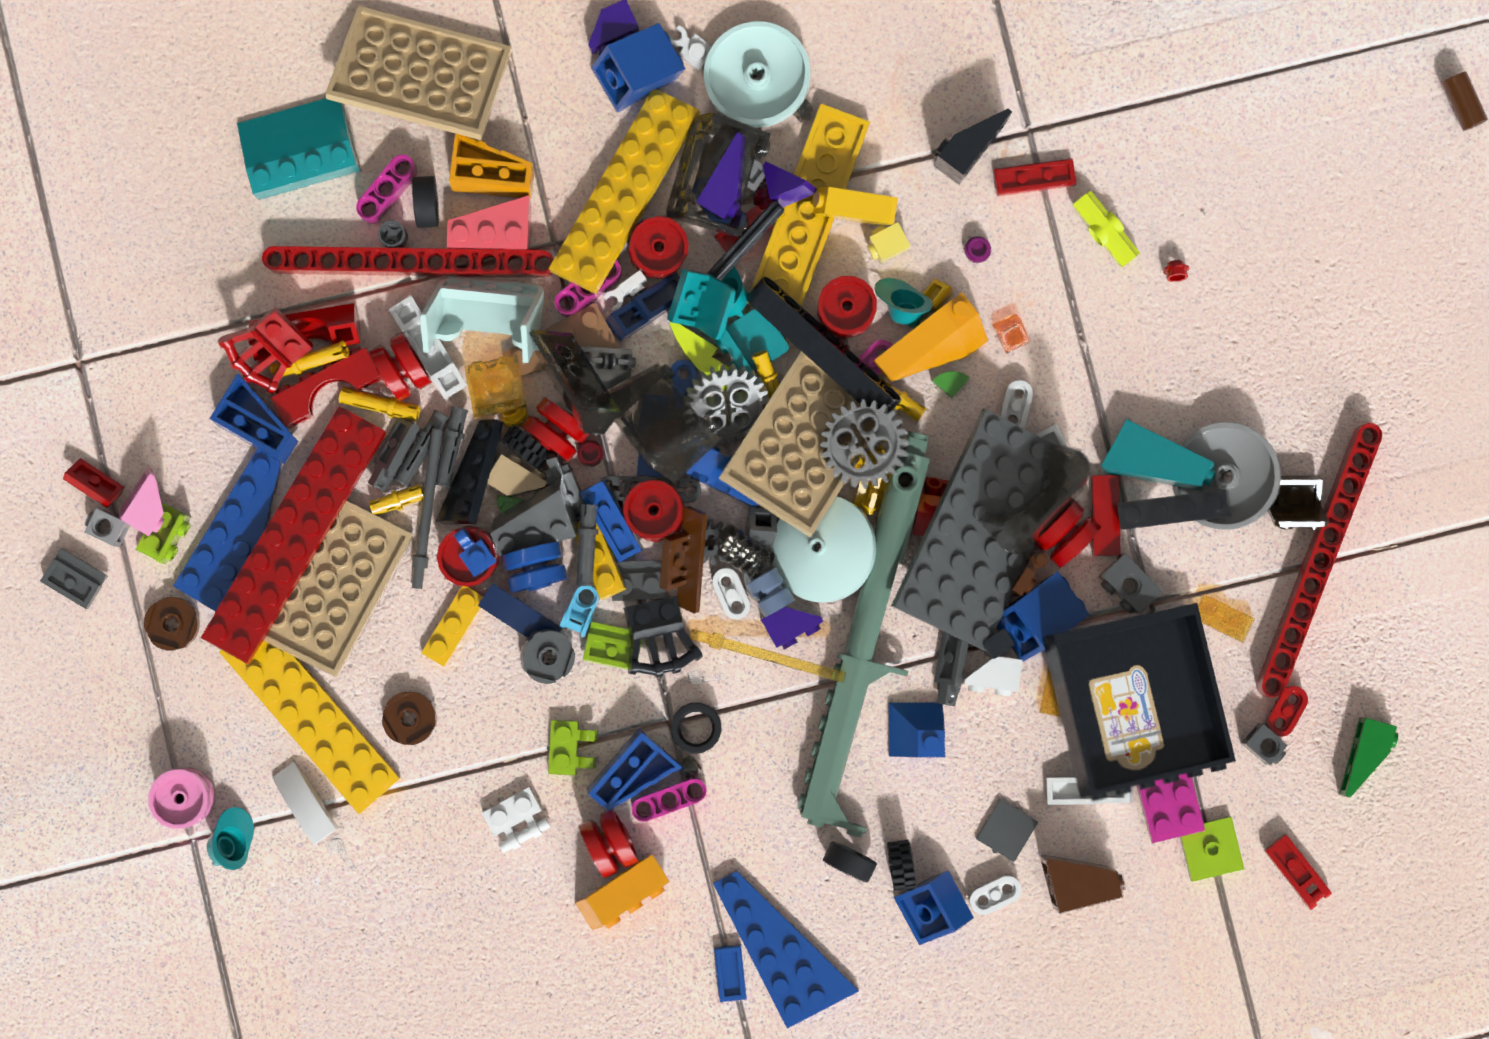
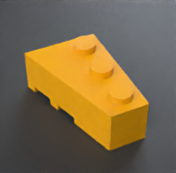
(488, 171)
(623, 894)

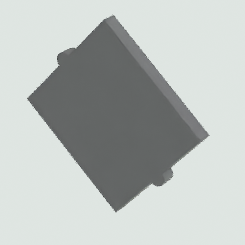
(1007, 830)

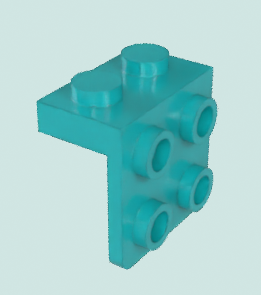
(702, 303)
(751, 335)

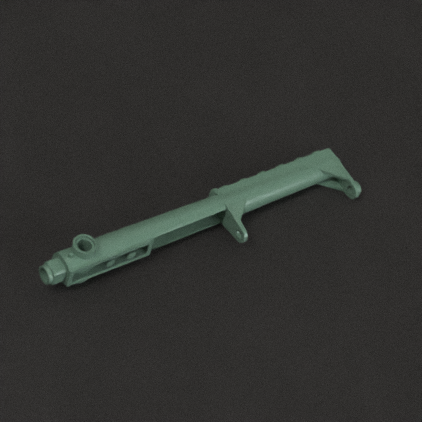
(847, 698)

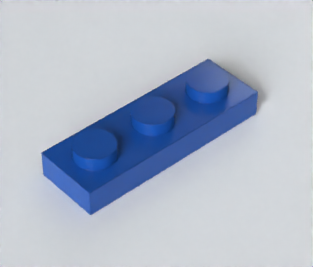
(612, 520)

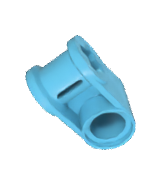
(580, 612)

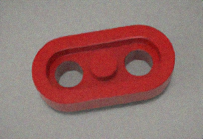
(1288, 713)

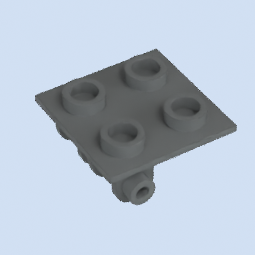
(611, 364)

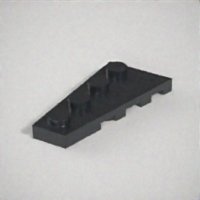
(470, 482)

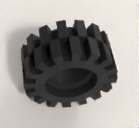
(525, 447)
(901, 865)

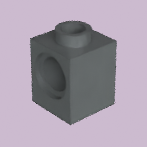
(1253, 742)

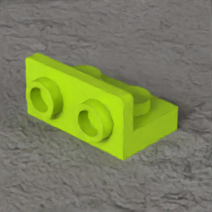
(163, 543)

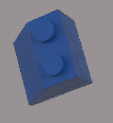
(934, 908)

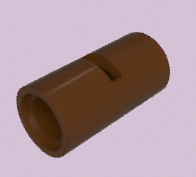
(1464, 101)

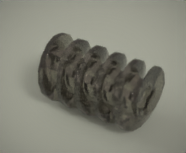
(743, 552)

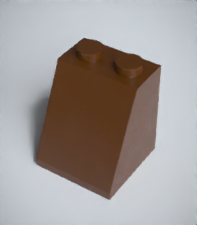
(1080, 883)

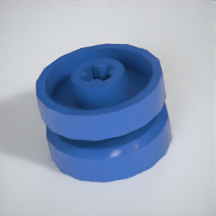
(534, 565)

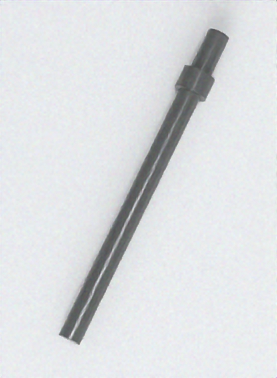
(420, 560)

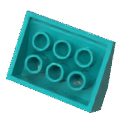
(297, 148)

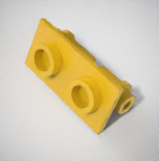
(870, 498)

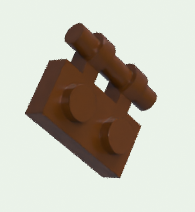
(1025, 581)

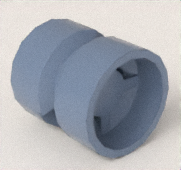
(770, 592)

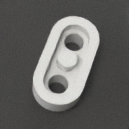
(1017, 407)
(730, 594)
(995, 897)

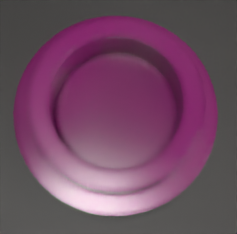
(977, 249)

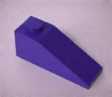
(725, 185)

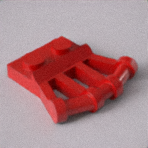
(277, 337)

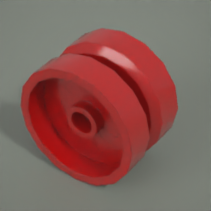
(674, 246)
(843, 322)
(397, 368)
(555, 429)
(643, 499)
(1069, 536)
(453, 566)
(610, 842)

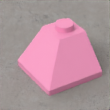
(143, 506)

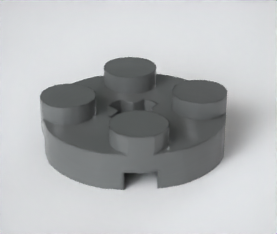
(540, 642)

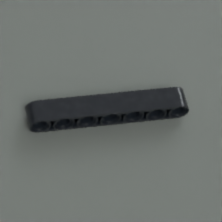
(820, 345)

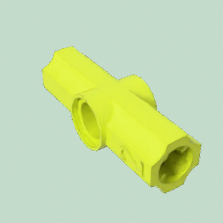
(1106, 229)

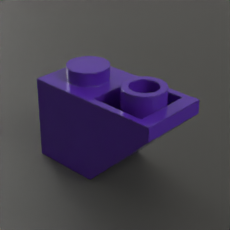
(612, 25)
(788, 624)

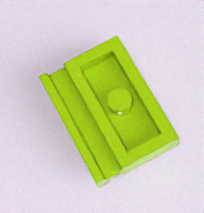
(608, 646)

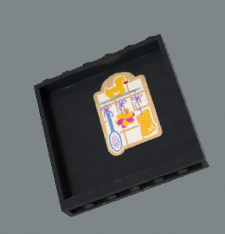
(1139, 701)

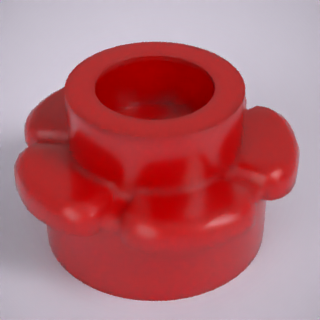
(1176, 271)

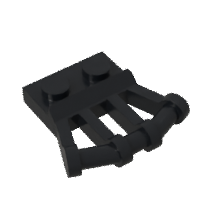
(655, 620)

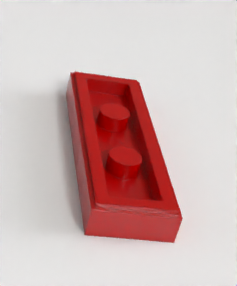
(1034, 177)
(1105, 511)

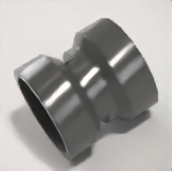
(389, 231)

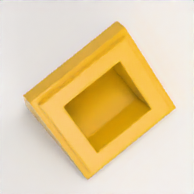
(938, 293)

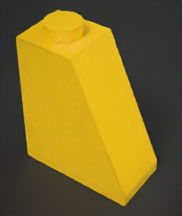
(855, 206)

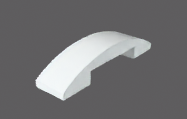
(437, 361)

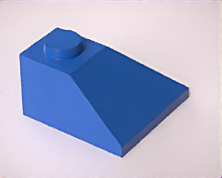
(916, 730)

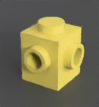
(887, 242)

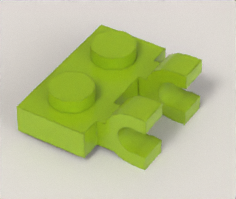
(564, 747)

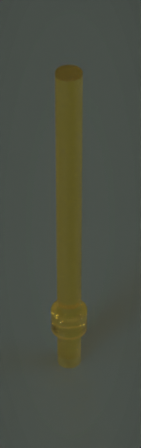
(719, 641)

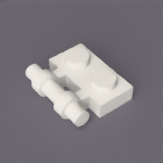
(512, 812)

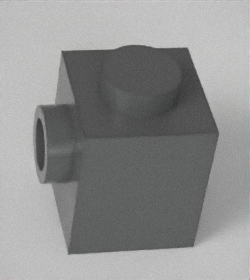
(761, 526)

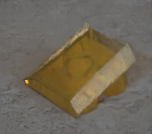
(495, 386)

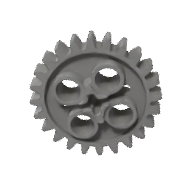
(748, 401)
(844, 456)

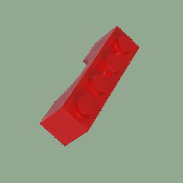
(328, 323)
(296, 402)

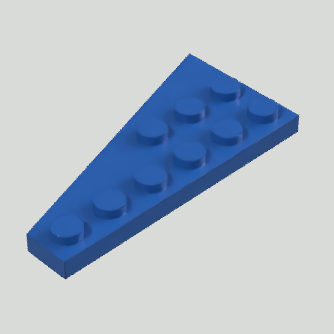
(232, 533)
(788, 964)

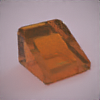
(1011, 333)

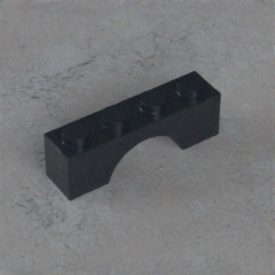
(1174, 509)

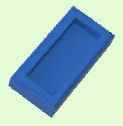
(730, 973)

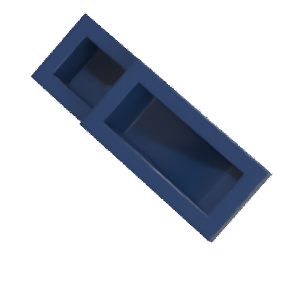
(643, 308)
(514, 612)

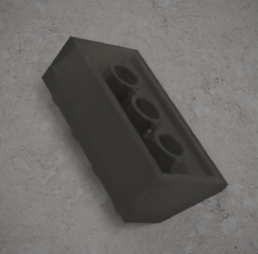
(575, 380)

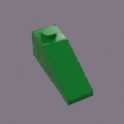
(1369, 748)

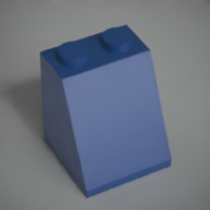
(637, 66)
(1044, 611)

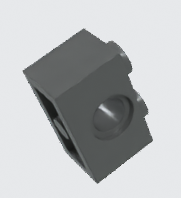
(1145, 589)

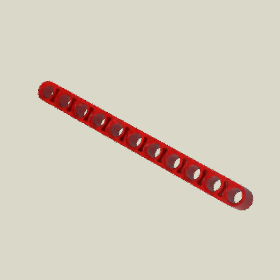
(396, 257)
(1329, 551)

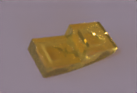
(1225, 619)

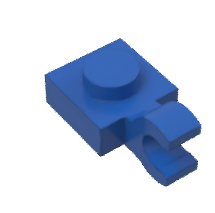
(476, 555)

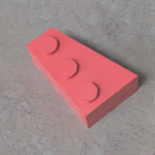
(493, 228)

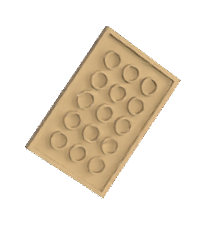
(419, 72)
(781, 455)
(339, 589)

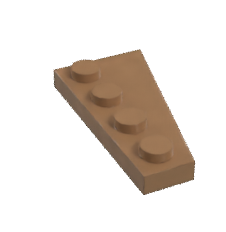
(586, 326)

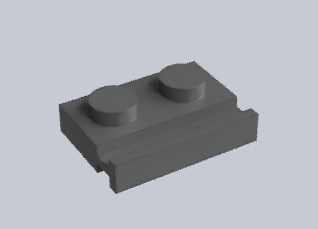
(74, 578)
(641, 581)

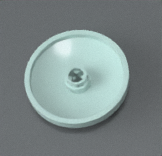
(755, 51)
(839, 566)

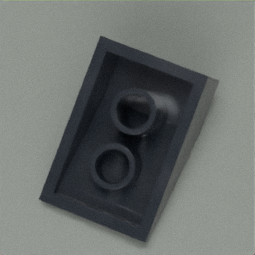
(965, 148)

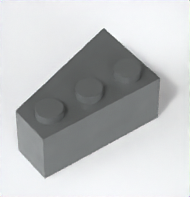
(537, 521)

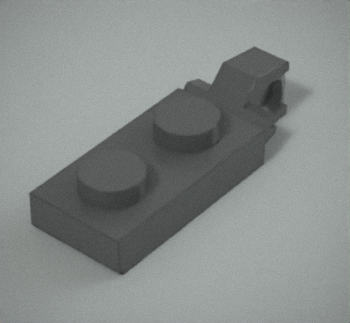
(392, 453)
(558, 469)
(950, 668)

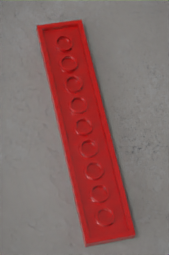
(293, 535)

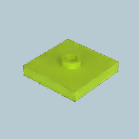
(1212, 850)

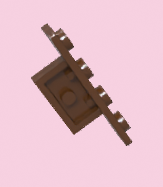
(684, 560)

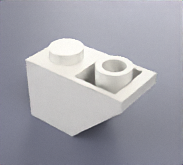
(997, 673)

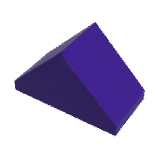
(785, 186)

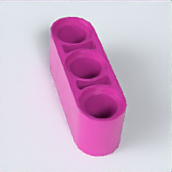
(385, 202)
(582, 299)
(655, 799)

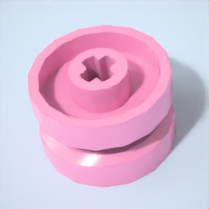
(165, 794)

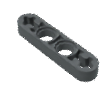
(630, 479)

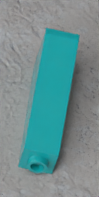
(1153, 458)

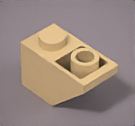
(513, 479)

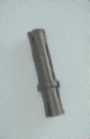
(451, 446)
(404, 475)
(586, 551)

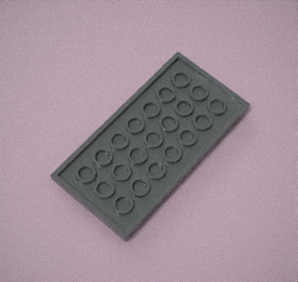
(959, 570)

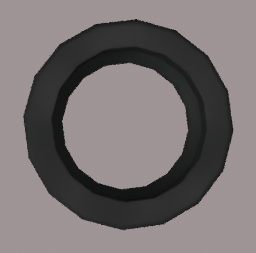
(425, 201)
(676, 730)
(849, 861)

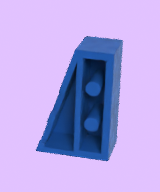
(252, 421)
(709, 470)
(631, 770)

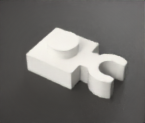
(693, 50)

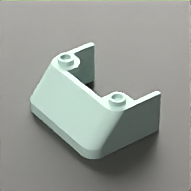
(483, 306)

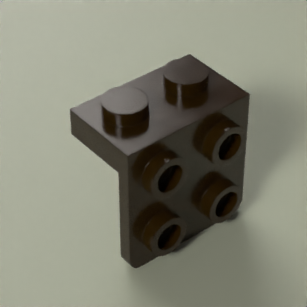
(1299, 503)

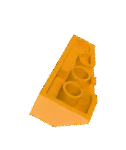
(943, 337)

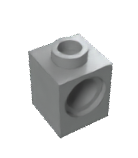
(118, 527)

